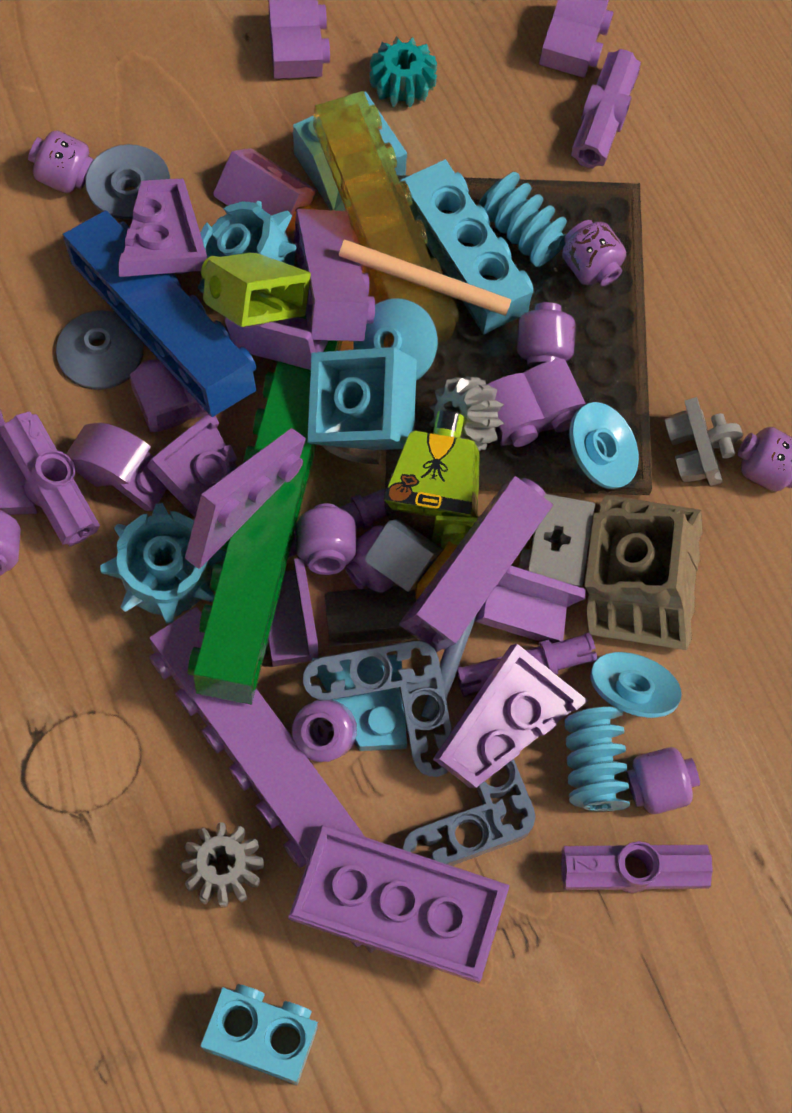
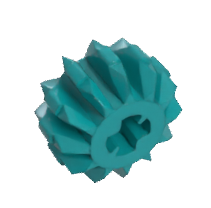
(403, 71)

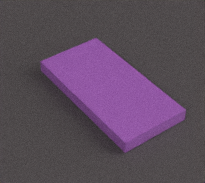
(399, 903)

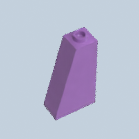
(477, 564)

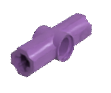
(606, 108)
(58, 498)
(665, 864)

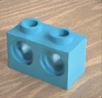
(255, 1047)

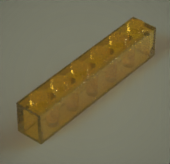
(379, 201)

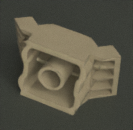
(643, 571)

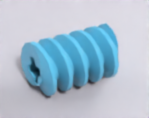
(523, 220)
(593, 759)

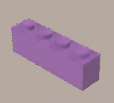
(338, 289)

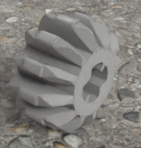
(476, 403)
(206, 875)

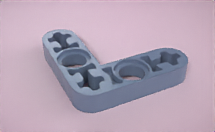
(410, 688)
(486, 817)

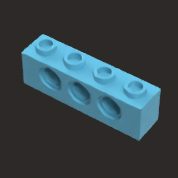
(443, 189)

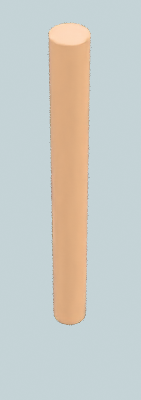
(424, 277)

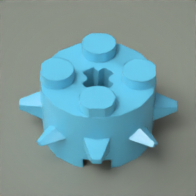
(249, 230)
(156, 588)

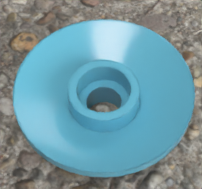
(411, 328)
(604, 445)
(635, 684)

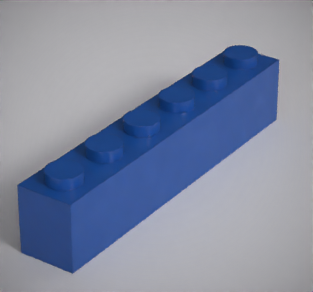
(163, 317)

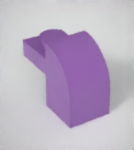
(117, 458)

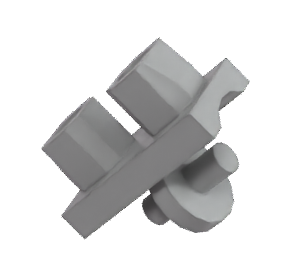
(692, 425)

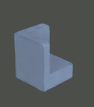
(402, 554)

